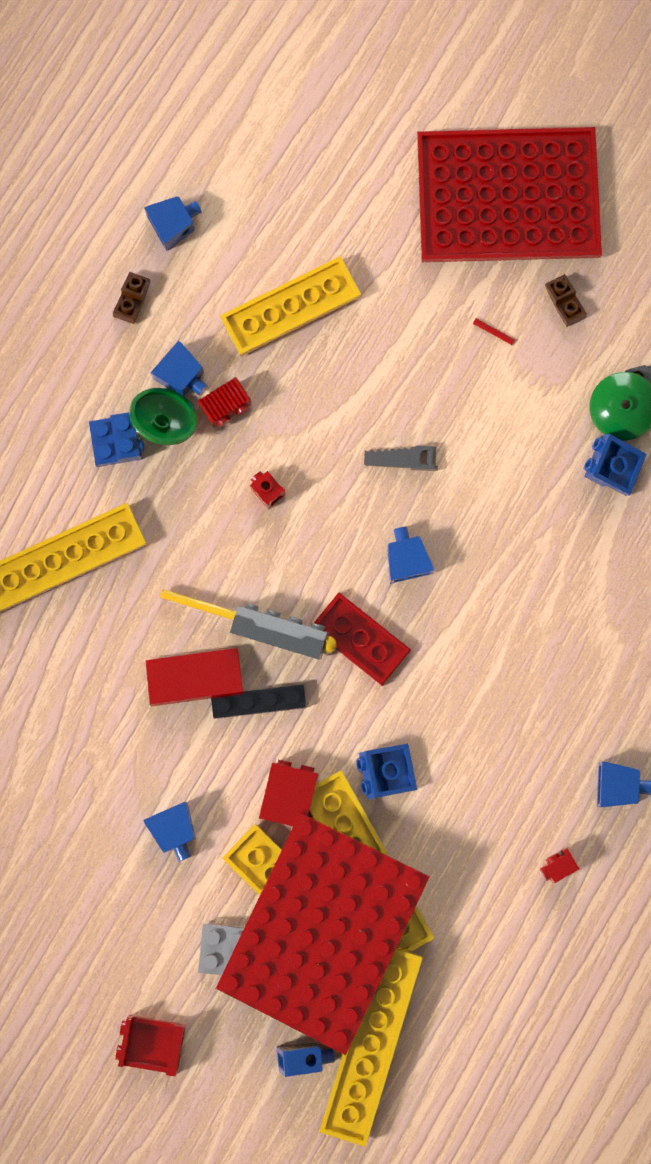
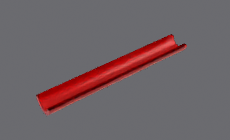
(493, 331)

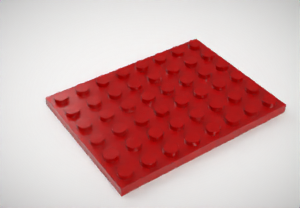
(508, 194)
(322, 933)

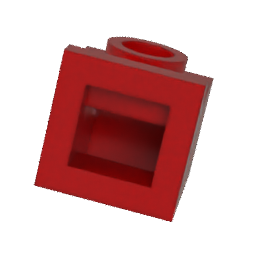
(270, 496)
(559, 866)

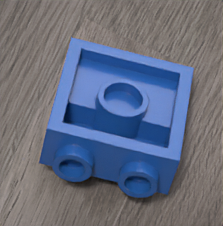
(115, 440)
(614, 464)
(386, 771)

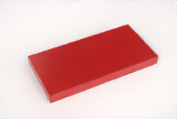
(362, 639)
(194, 677)

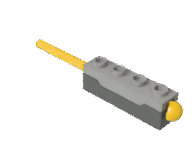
(266, 626)

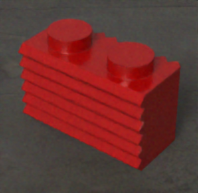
(225, 403)

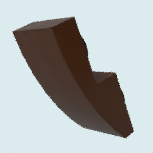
(132, 297)
(565, 300)

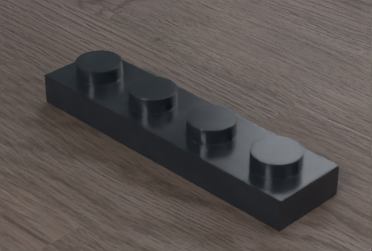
(259, 702)

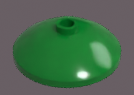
(610, 415)
(163, 416)

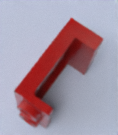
(288, 793)
(151, 1044)

